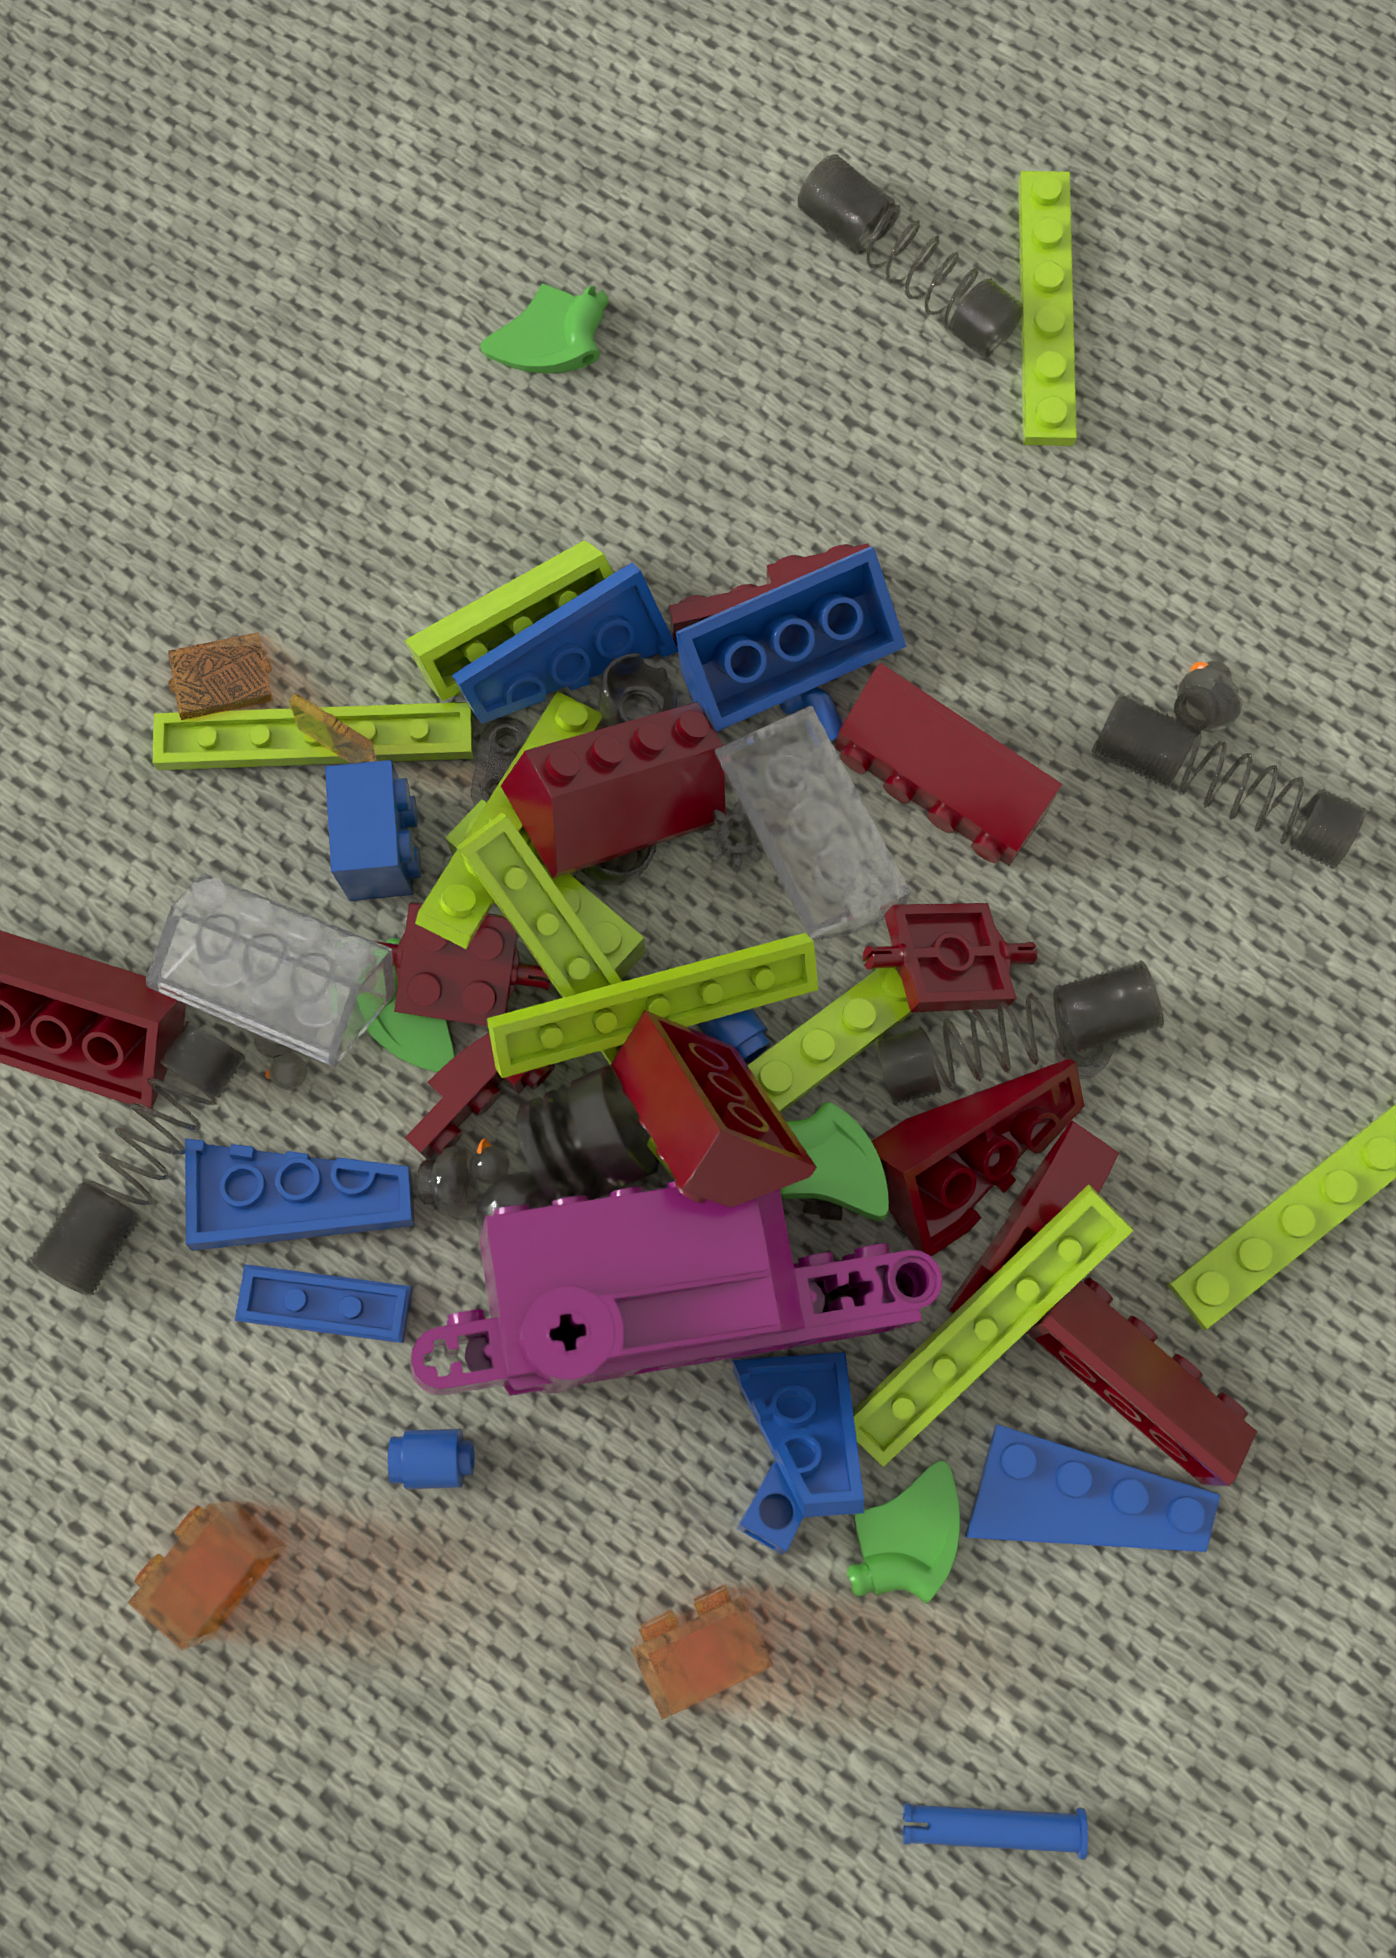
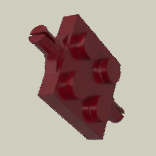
(949, 956)
(457, 982)

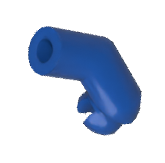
(823, 707)

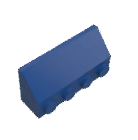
(789, 639)

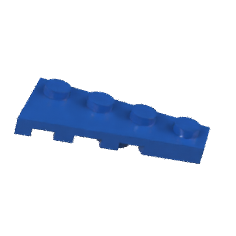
(567, 647)
(270, 1197)
(1073, 1497)

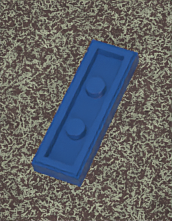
(323, 1303)

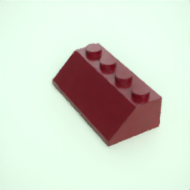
(945, 766)
(618, 788)
(83, 1021)
(707, 1114)
(1146, 1385)

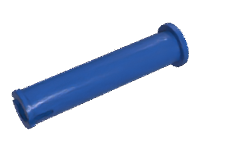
(997, 1828)

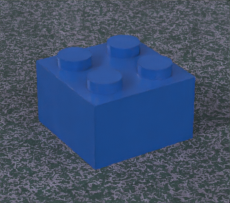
(370, 830)

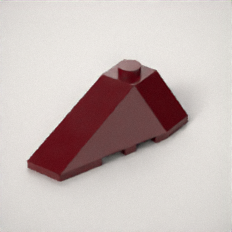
(955, 1153)

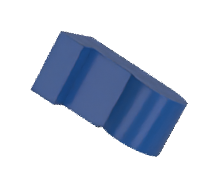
(773, 1513)

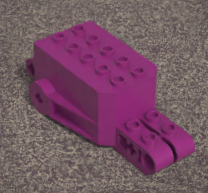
(658, 1288)

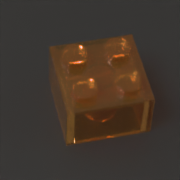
(205, 1572)
(700, 1651)

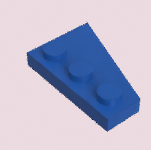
(809, 1426)

